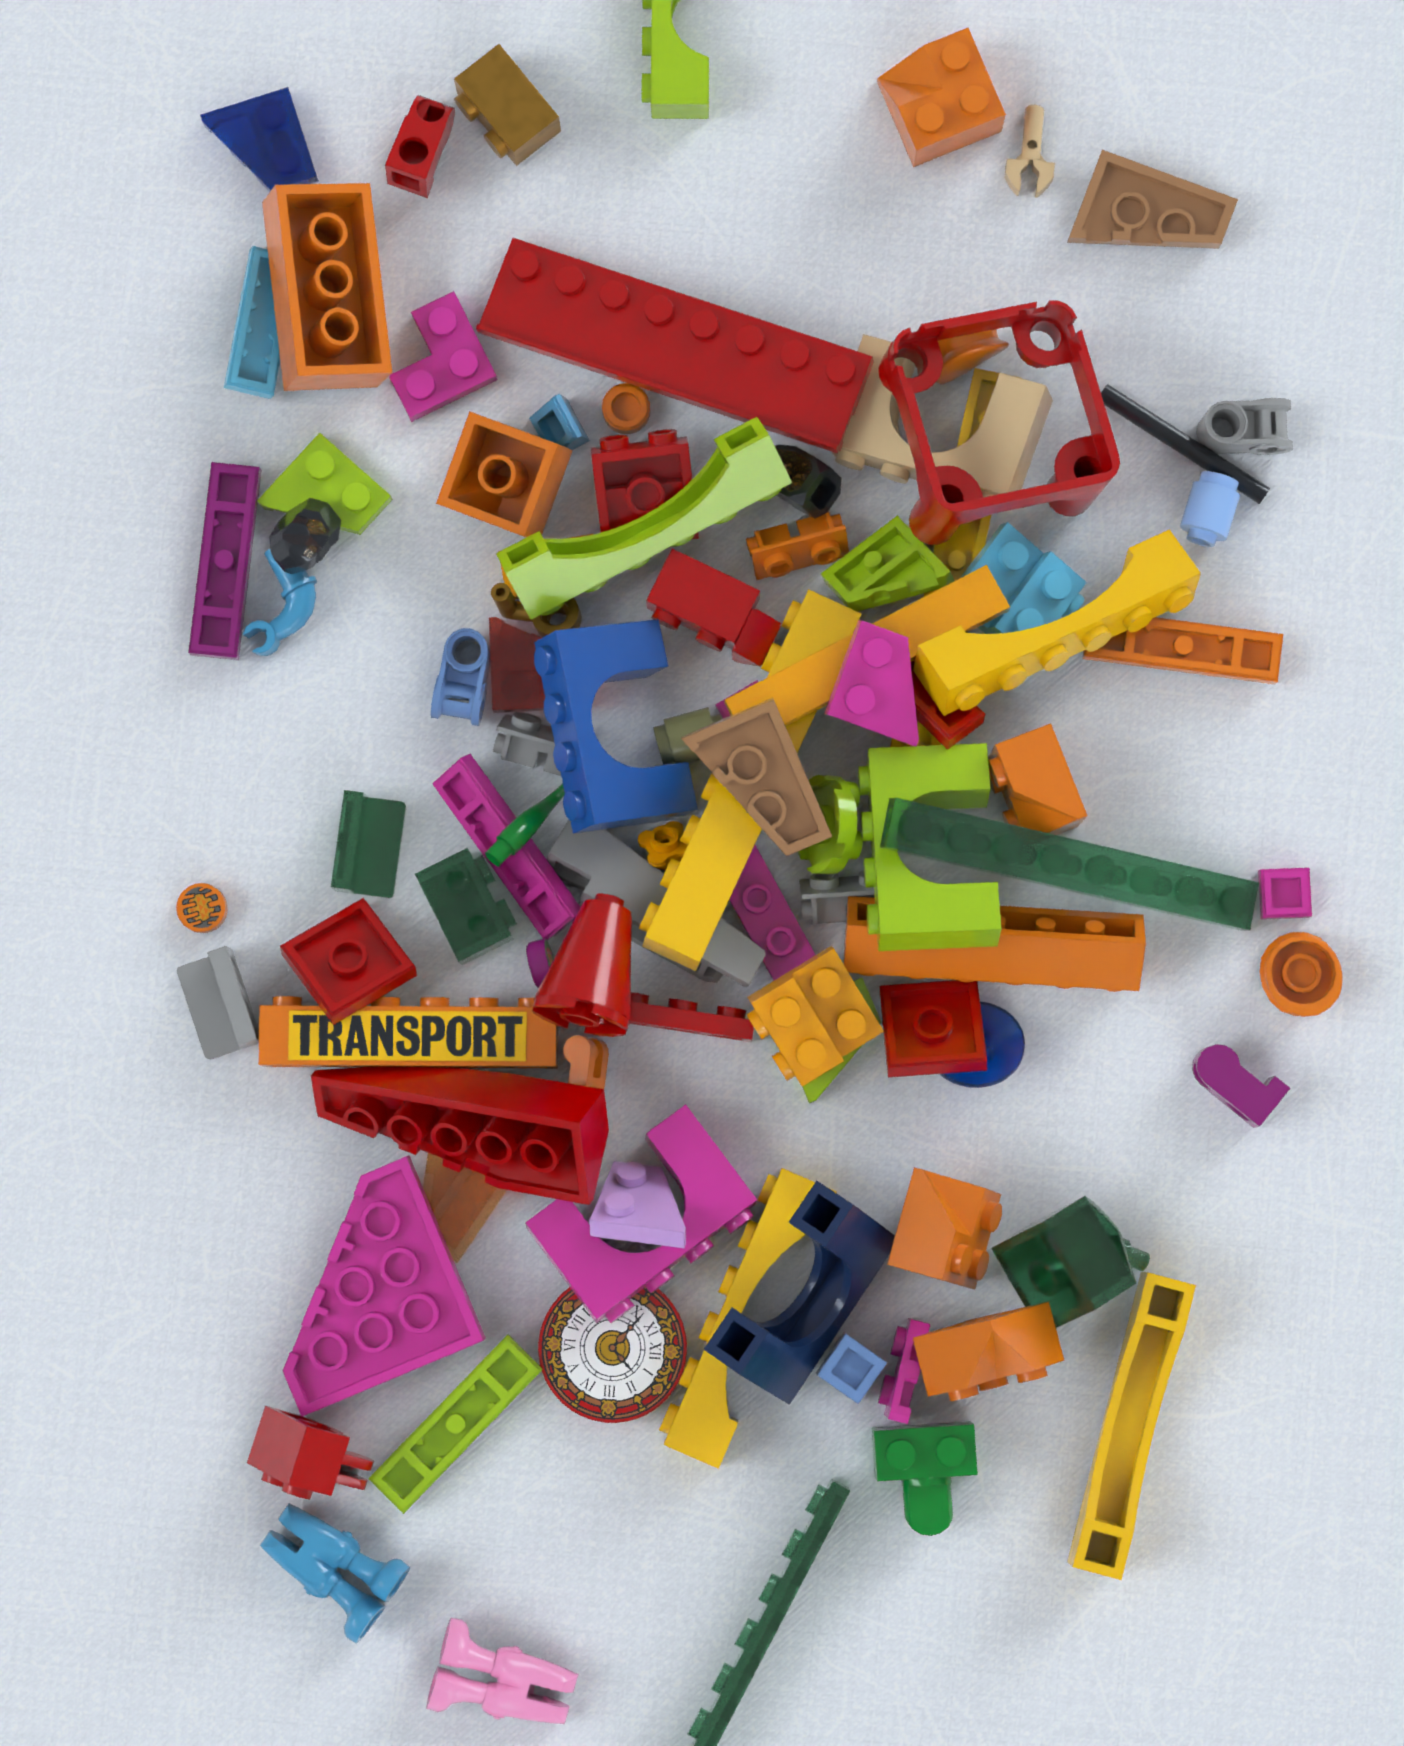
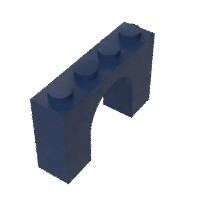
(787, 1348)

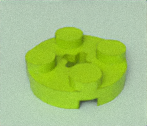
(839, 806)

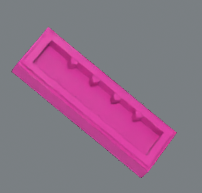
(769, 918)

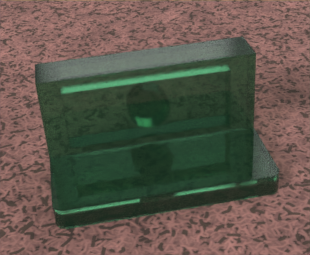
(368, 845)

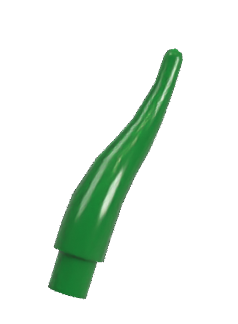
(522, 828)

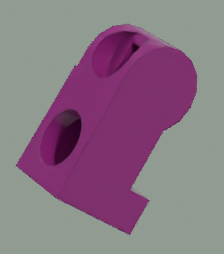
(1221, 1074)

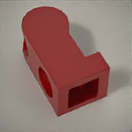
(419, 146)

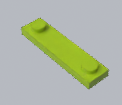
(455, 1423)

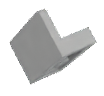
(219, 1003)

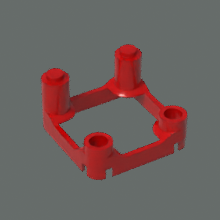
(950, 493)

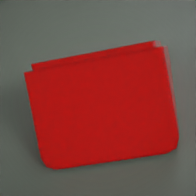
(755, 638)

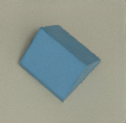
(559, 423)

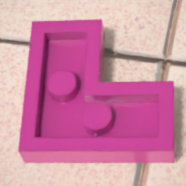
(455, 362)

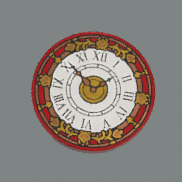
(615, 1367)

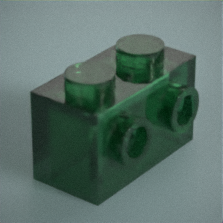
(465, 905)

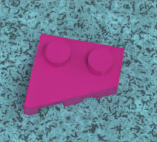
(876, 684)
(898, 1389)

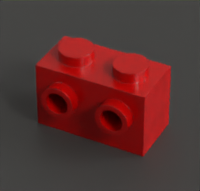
(701, 600)

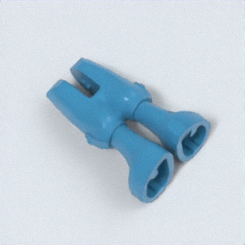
(317, 1565)

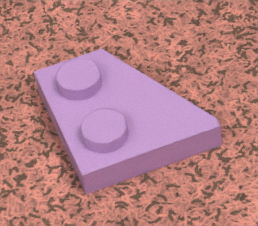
(638, 1207)

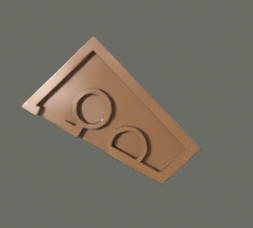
(1149, 208)
(763, 772)

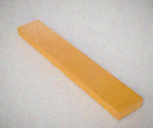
(810, 681)

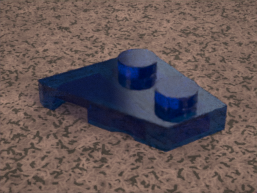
(265, 138)

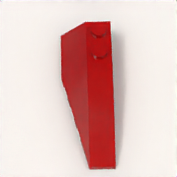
(507, 1126)

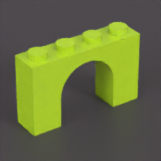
(908, 909)

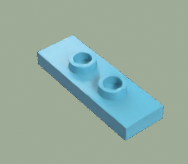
(255, 346)

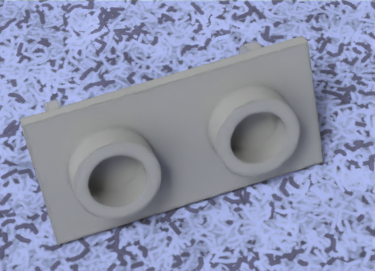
(525, 740)
(830, 895)

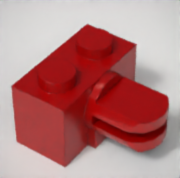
(304, 1455)

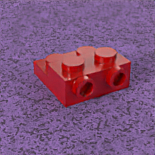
(638, 475)

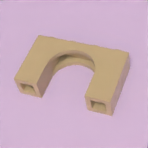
(994, 455)

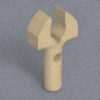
(1030, 154)

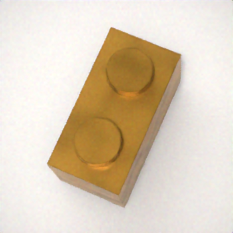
(506, 106)

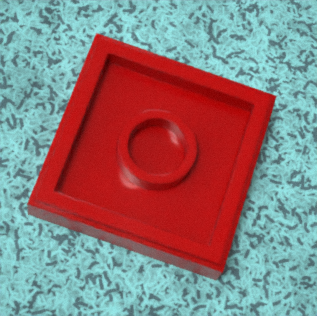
(348, 961)
(932, 1028)

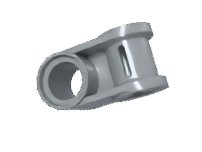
(1256, 425)

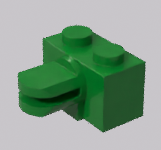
(925, 1462)

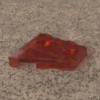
(513, 673)

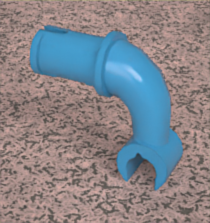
(300, 600)

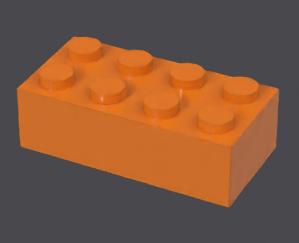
(326, 286)

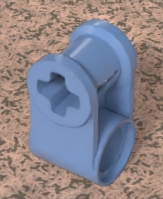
(461, 680)

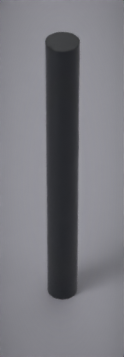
(1182, 442)

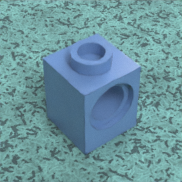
(851, 1368)

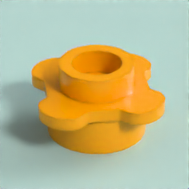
(663, 844)

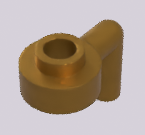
(514, 610)

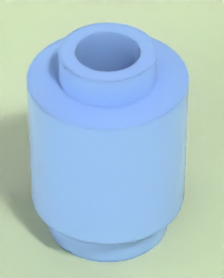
(1210, 508)

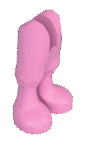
(515, 1684)

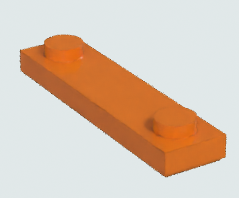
(1197, 650)

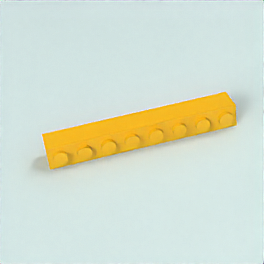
(726, 833)

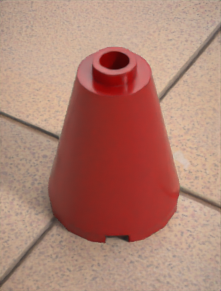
(591, 971)

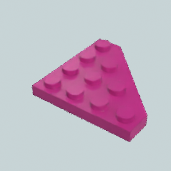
(384, 1296)

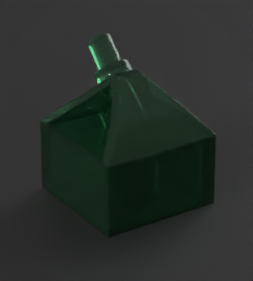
(1070, 1260)

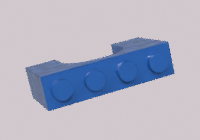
(596, 786)

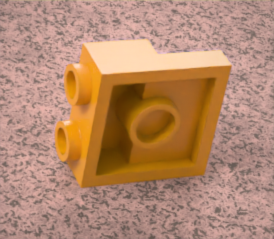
(813, 1017)

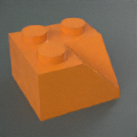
(942, 98)
(504, 476)
(1036, 782)
(945, 1229)
(988, 1351)

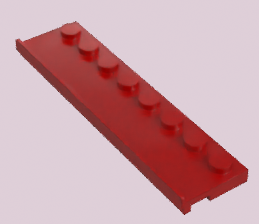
(675, 345)

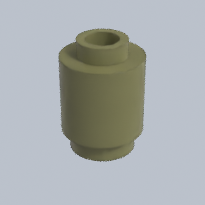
(670, 733)

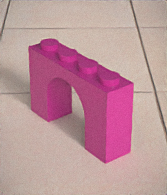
(609, 1277)

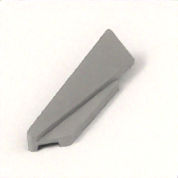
(606, 865)

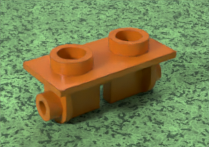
(819, 542)

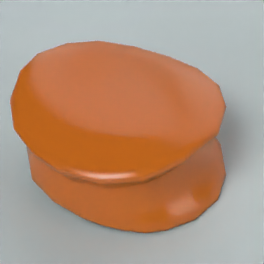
(967, 352)
(1301, 974)

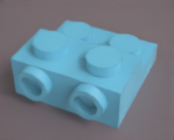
(1033, 582)

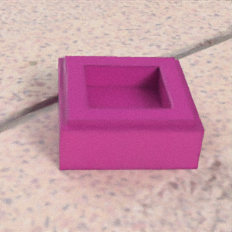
(1285, 893)

